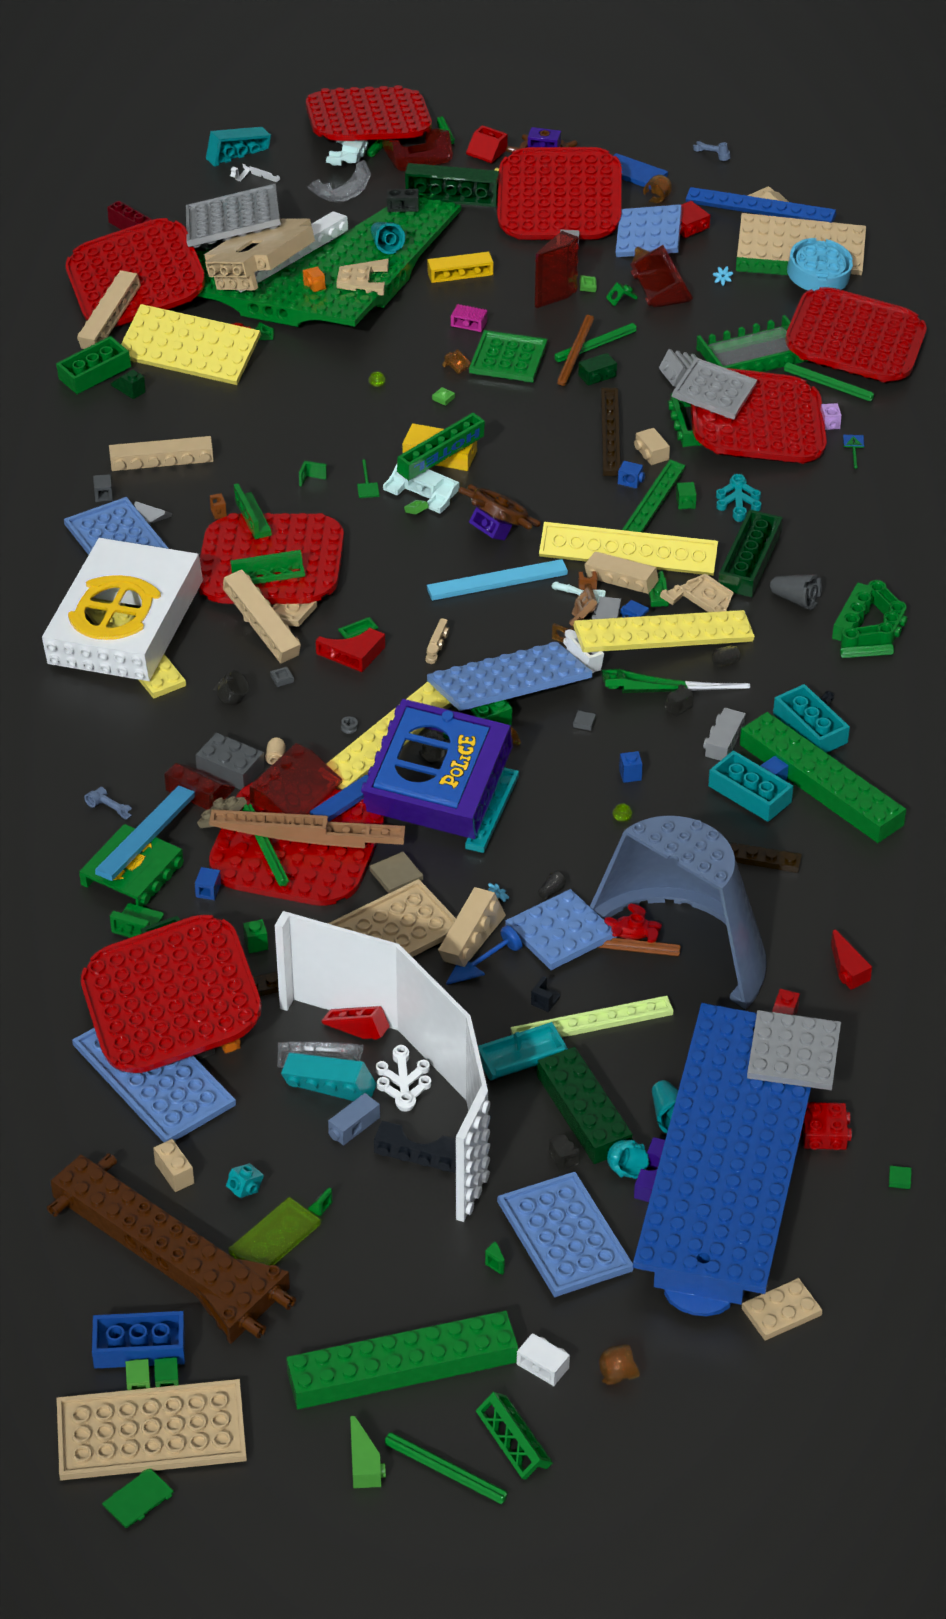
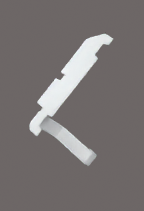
(234, 173)

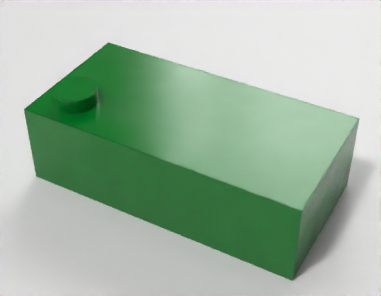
(93, 365)

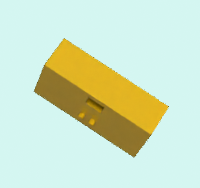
(459, 460)

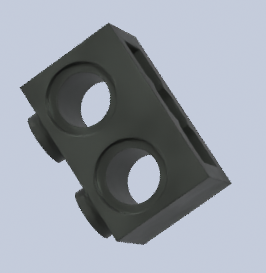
(402, 200)

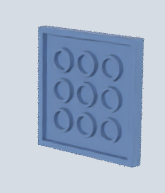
(649, 229)
(560, 929)

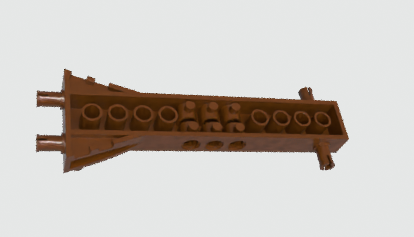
(227, 1287)

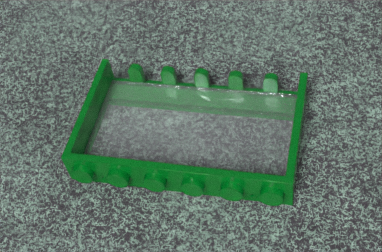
(750, 352)

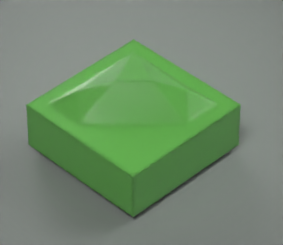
(587, 283)
(443, 396)
(416, 507)

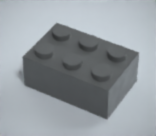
(230, 761)

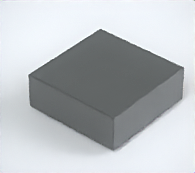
(282, 676)
(584, 720)

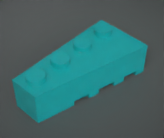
(234, 143)
(329, 1075)

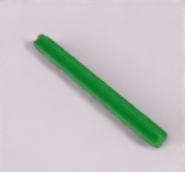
(599, 341)
(829, 382)
(270, 855)
(446, 1468)

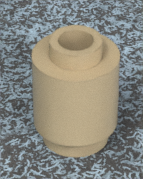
(275, 749)

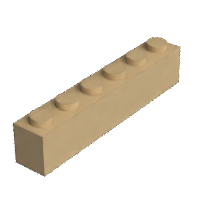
(109, 309)
(161, 453)
(261, 616)

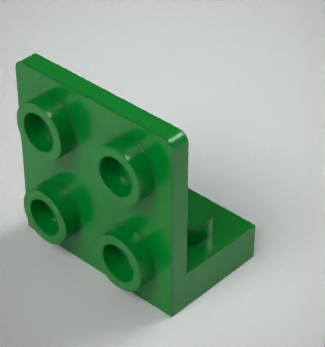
(133, 919)

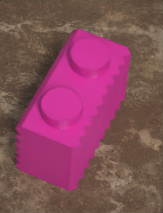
(469, 318)

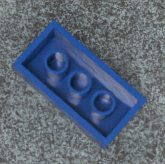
(137, 1336)

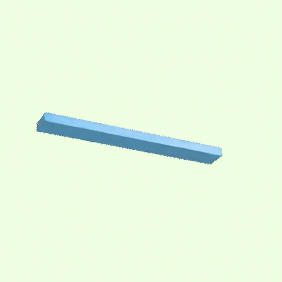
(145, 833)

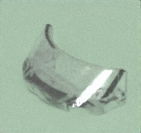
(347, 191)
(325, 1049)

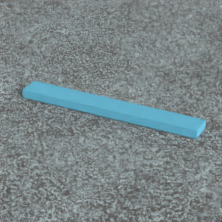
(496, 579)

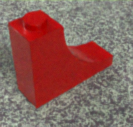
(353, 652)

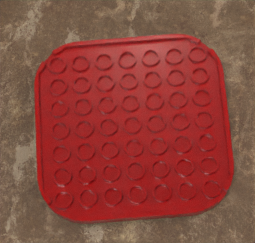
(368, 113)
(558, 191)
(153, 250)
(856, 334)
(775, 423)
(314, 534)
(315, 871)
(170, 993)

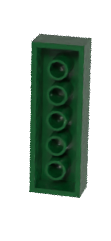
(454, 184)
(750, 552)
(582, 1103)

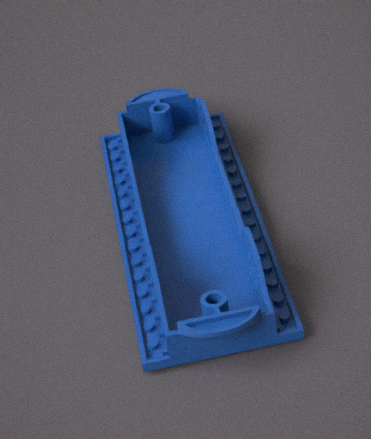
(721, 1172)

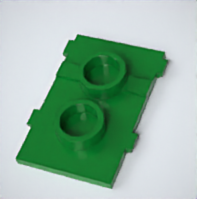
(138, 1498)

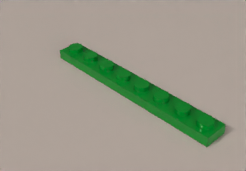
(655, 497)

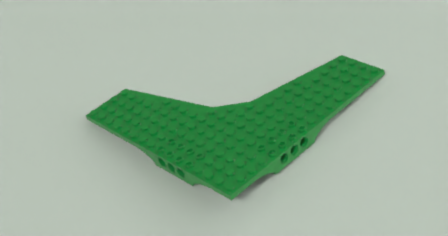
(288, 301)

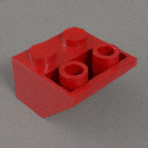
(487, 144)

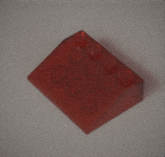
(556, 269)
(294, 783)

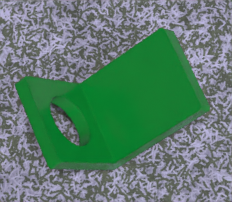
(621, 289)
(312, 469)

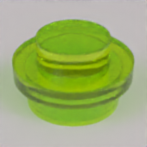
(376, 379)
(622, 812)

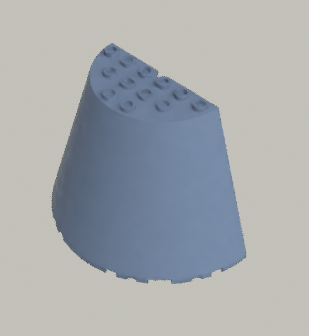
(690, 865)

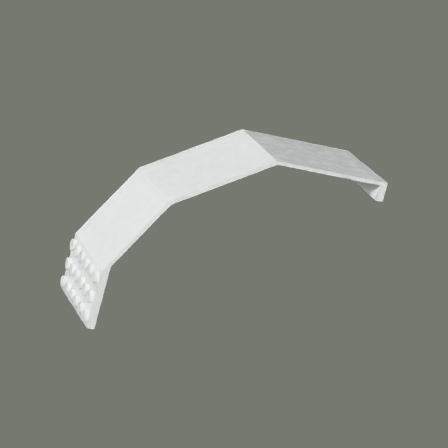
(355, 970)

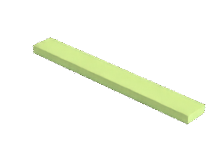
(606, 1017)

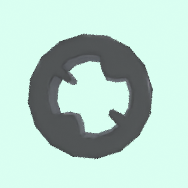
(353, 724)

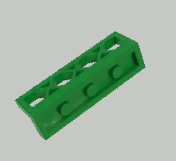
(251, 513)
(269, 564)
(520, 1432)

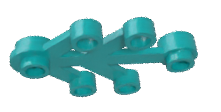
(738, 483)

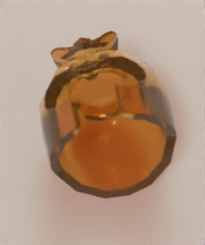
(659, 185)
(617, 1363)

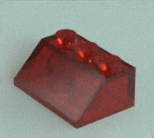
(206, 787)

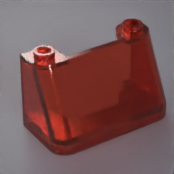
(433, 152)
(660, 279)

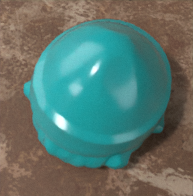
(627, 1158)

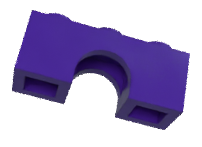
(646, 1178)

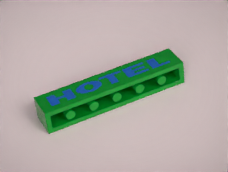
(440, 446)

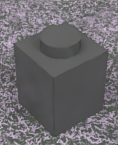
(102, 488)

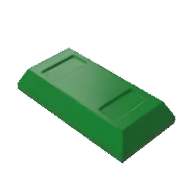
(357, 628)

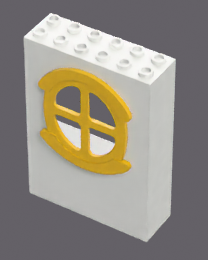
(127, 573)

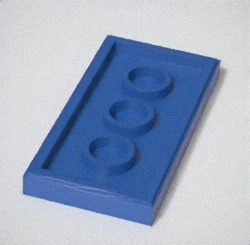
(637, 171)

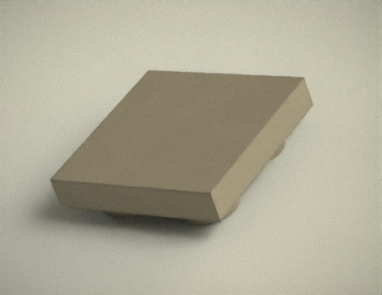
(230, 803)
(395, 872)

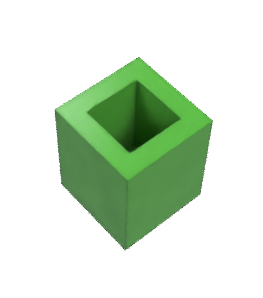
(137, 1374)

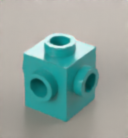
(244, 1180)

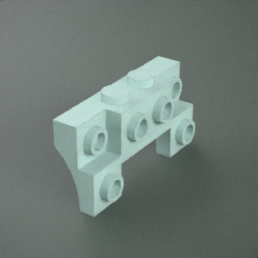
(351, 152)
(428, 484)

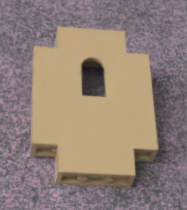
(237, 269)

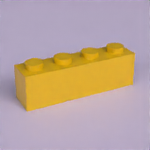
(460, 267)

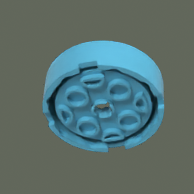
(819, 264)

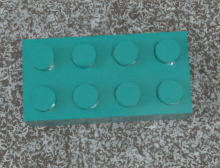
(811, 718)
(750, 786)

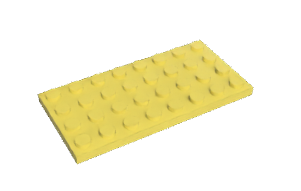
(190, 344)

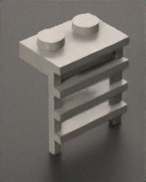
(675, 365)

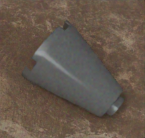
(798, 589)

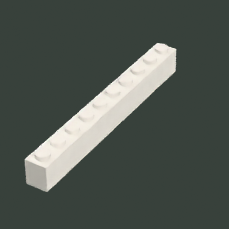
(324, 231)

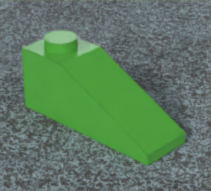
(365, 1458)

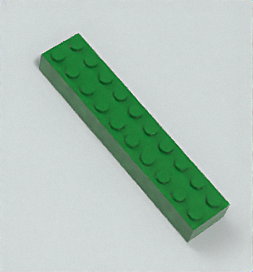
(824, 777)
(401, 1359)

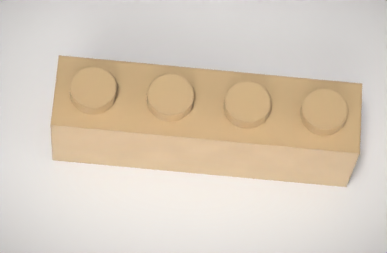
(622, 572)

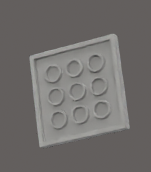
(714, 388)
(794, 1050)

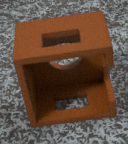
(219, 508)
(591, 582)

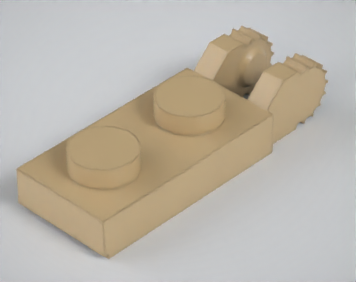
(437, 641)

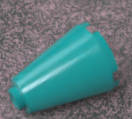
(388, 237)
(664, 1099)

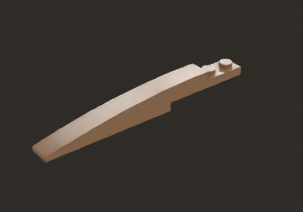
(307, 828)

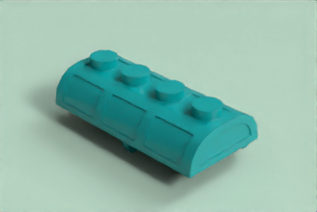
(520, 1050)

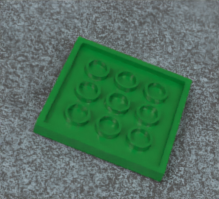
(508, 356)

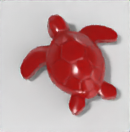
(634, 926)

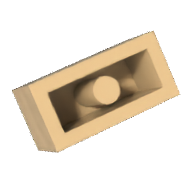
(652, 446)
(173, 1165)

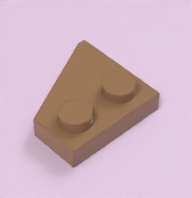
(584, 604)

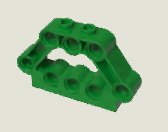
(858, 605)

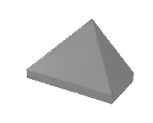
(151, 513)

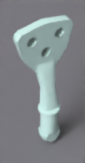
(568, 588)

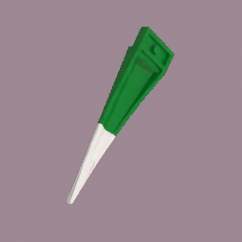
(640, 683)

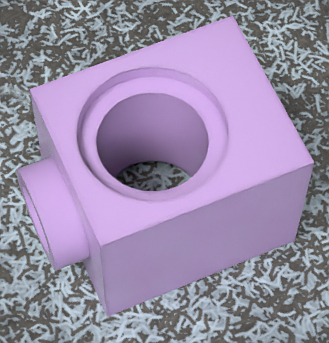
(831, 416)

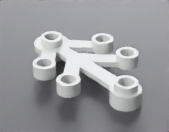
(404, 1099)

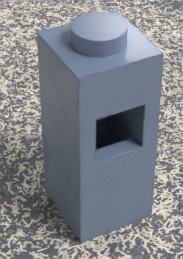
(353, 1119)

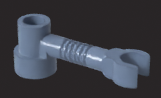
(721, 149)
(99, 796)

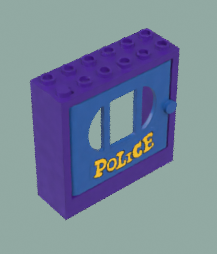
(462, 786)

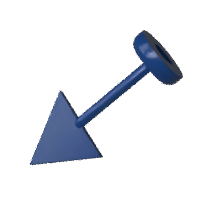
(470, 970)

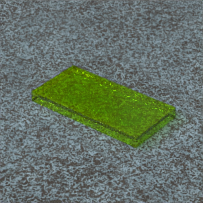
(276, 1234)

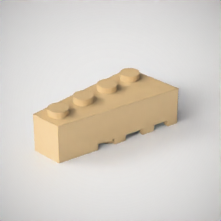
(472, 927)

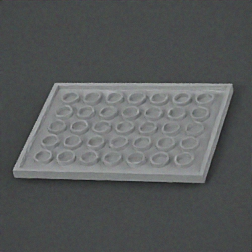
(232, 215)

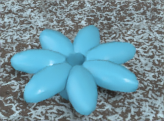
(725, 273)
(500, 893)

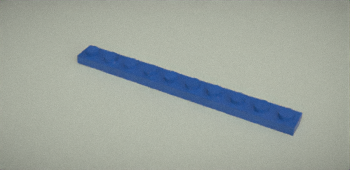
(759, 205)

